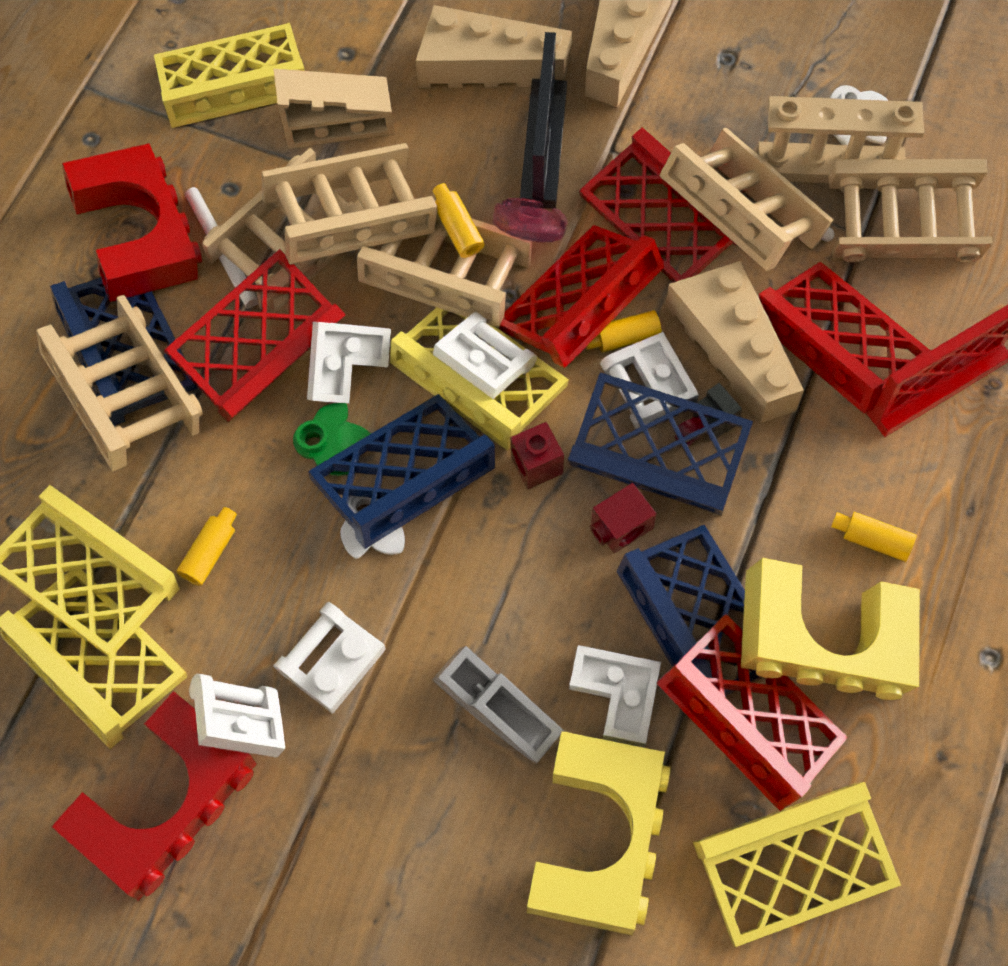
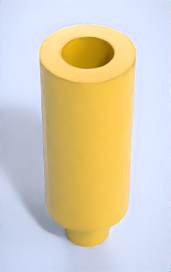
(457, 222)
(627, 331)
(875, 535)
(207, 547)

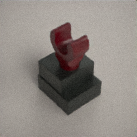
(715, 398)

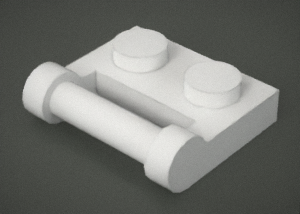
(478, 360)
(658, 370)
(340, 665)
(236, 725)

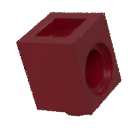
(537, 455)
(622, 518)

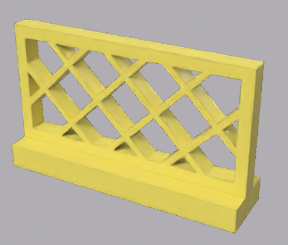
(234, 89)
(462, 395)
(105, 543)
(69, 684)
(783, 825)

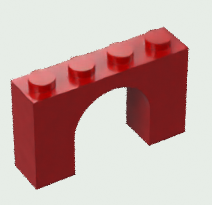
(135, 179)
(140, 856)

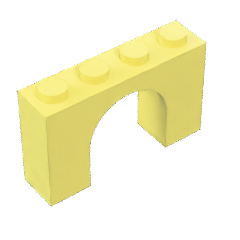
(780, 645)
(609, 896)

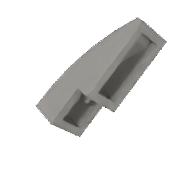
(498, 704)

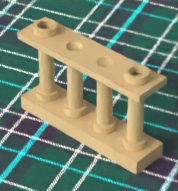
(838, 117)
(924, 177)
(734, 213)
(352, 230)
(223, 238)
(442, 289)
(96, 411)

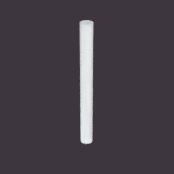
(207, 222)

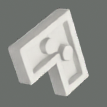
(333, 353)
(627, 682)

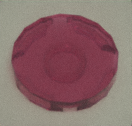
(529, 220)

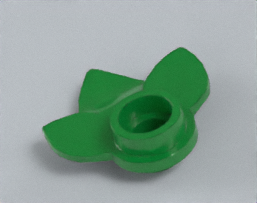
(334, 433)

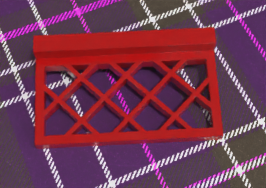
(652, 157)
(595, 304)
(821, 348)
(270, 365)
(942, 373)
(735, 729)

